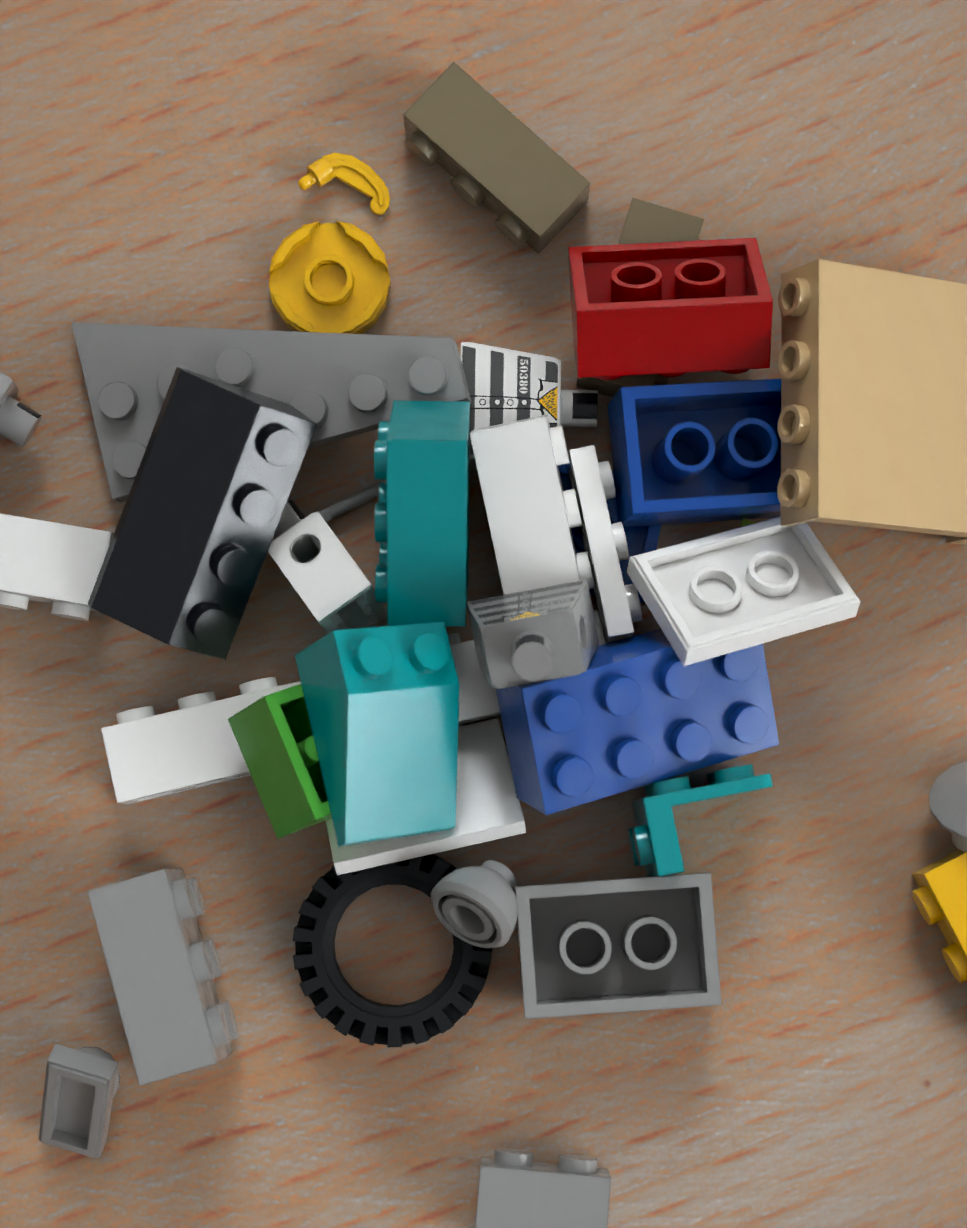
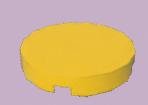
(329, 279)

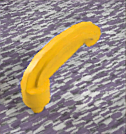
(351, 172)

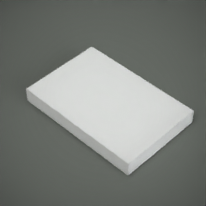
(741, 588)
(484, 806)

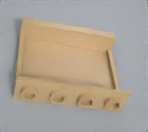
(873, 400)

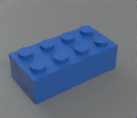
(696, 452)
(633, 721)

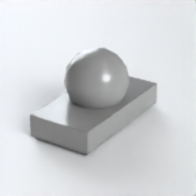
(78, 1099)

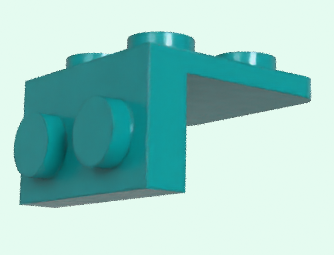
(655, 837)

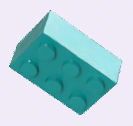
(423, 512)

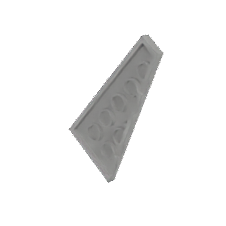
(330, 377)

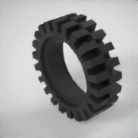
(346, 1007)

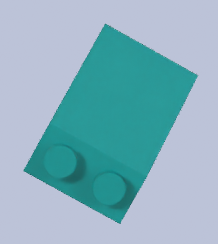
(384, 729)

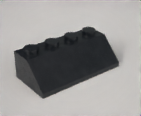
(201, 513)

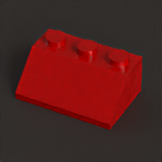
(670, 308)

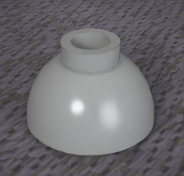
(478, 904)

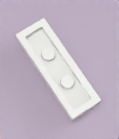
(605, 543)

